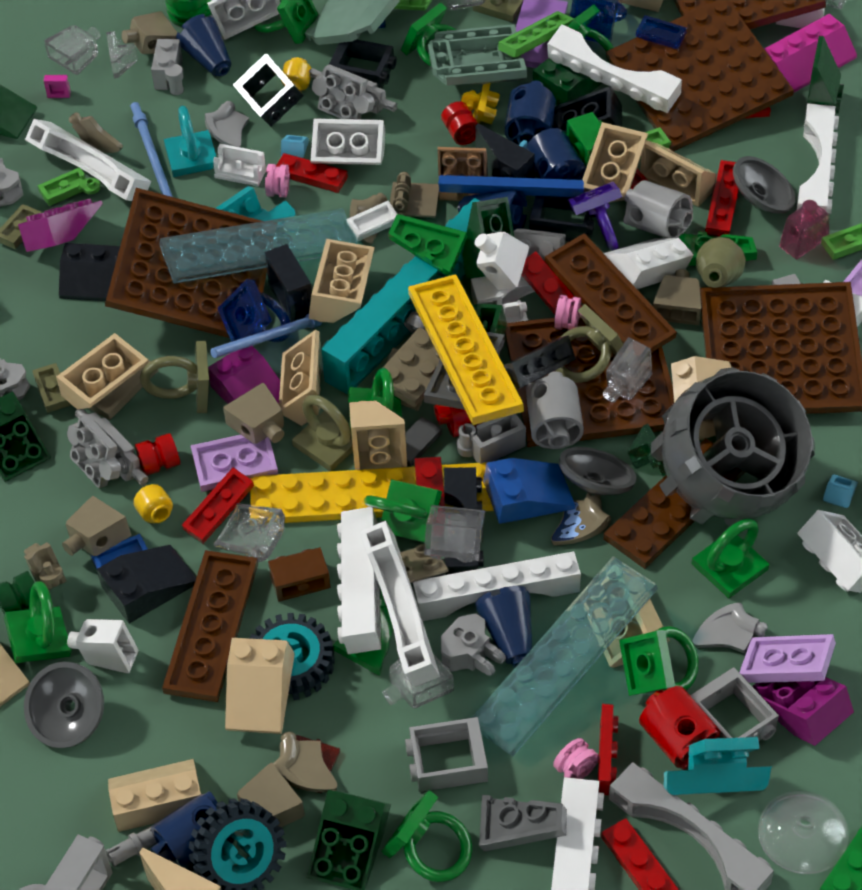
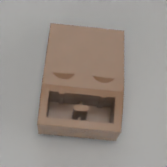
(461, 162)

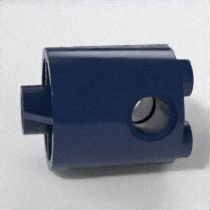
(529, 112)
(556, 156)
(175, 830)

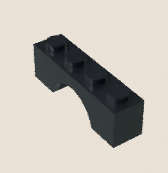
(461, 492)

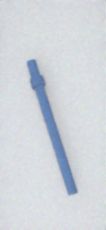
(141, 122)
(264, 336)

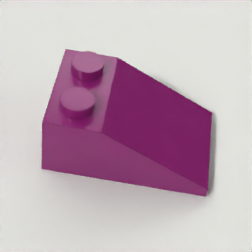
(241, 373)

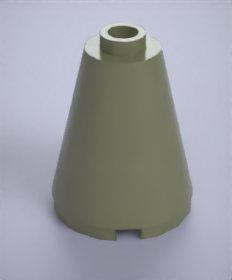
(720, 262)

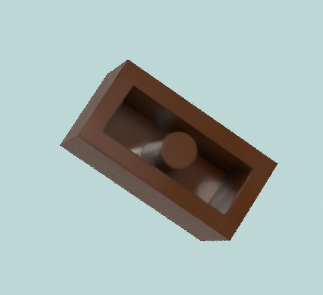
(299, 574)

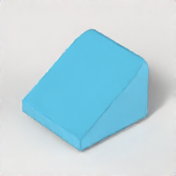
(294, 145)
(840, 491)

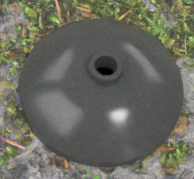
(763, 185)
(597, 471)
(49, 703)

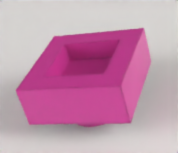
(57, 86)

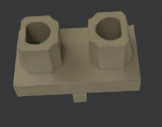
(44, 565)

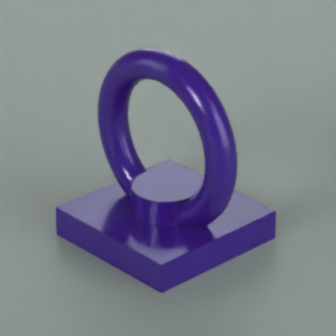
(597, 202)

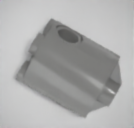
(658, 210)
(554, 411)

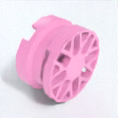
(277, 180)
(564, 313)
(576, 759)

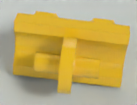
(480, 102)

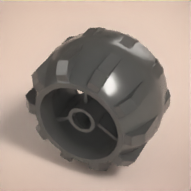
(756, 430)

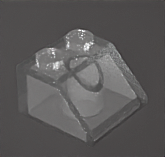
(454, 533)

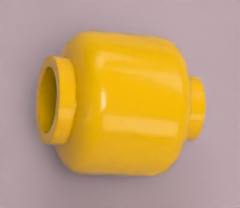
(298, 72)
(153, 504)

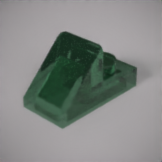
(641, 450)

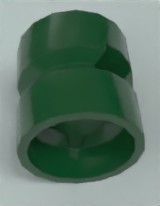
(16, 594)

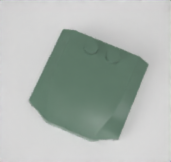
(347, 19)
(474, 56)

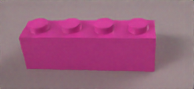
(796, 52)

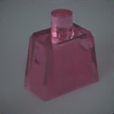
(804, 229)

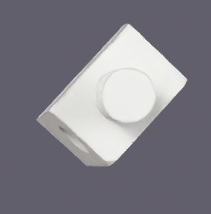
(501, 258)
(105, 644)

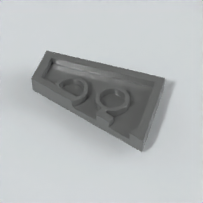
(516, 822)

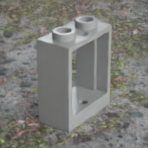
(735, 683)
(444, 733)
(82, 867)

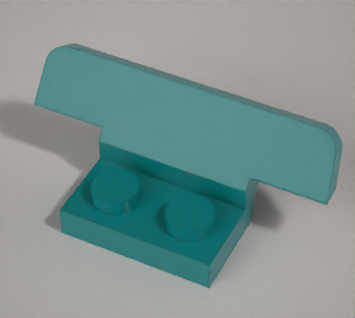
(248, 205)
(718, 767)

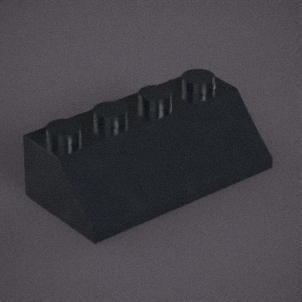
(86, 271)

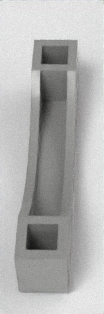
(645, 797)

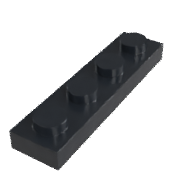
(540, 362)

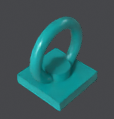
(191, 150)

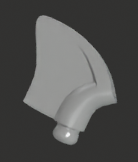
(226, 124)
(729, 628)

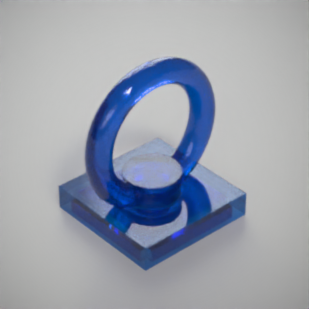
(610, 12)
(246, 312)

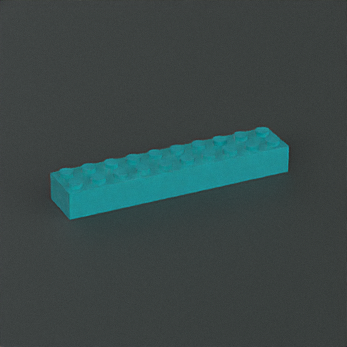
(379, 324)

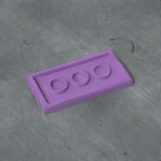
(532, 12)

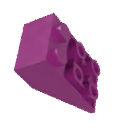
(57, 226)
(808, 707)

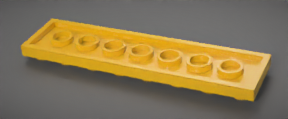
(465, 350)

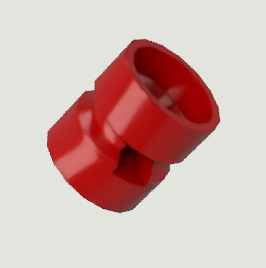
(460, 122)
(157, 454)

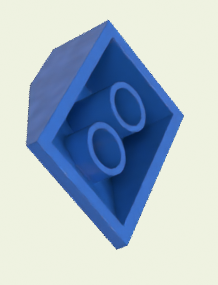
(526, 489)

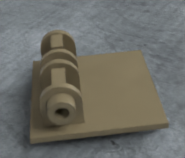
(414, 198)
(421, 566)

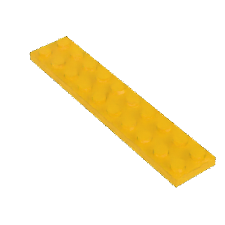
(327, 494)

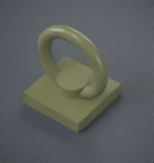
(500, 9)
(601, 336)
(196, 377)
(327, 436)

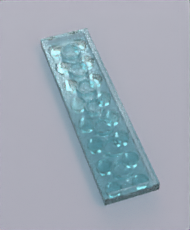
(243, 246)
(563, 655)

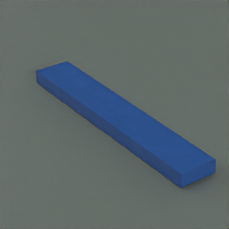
(528, 186)

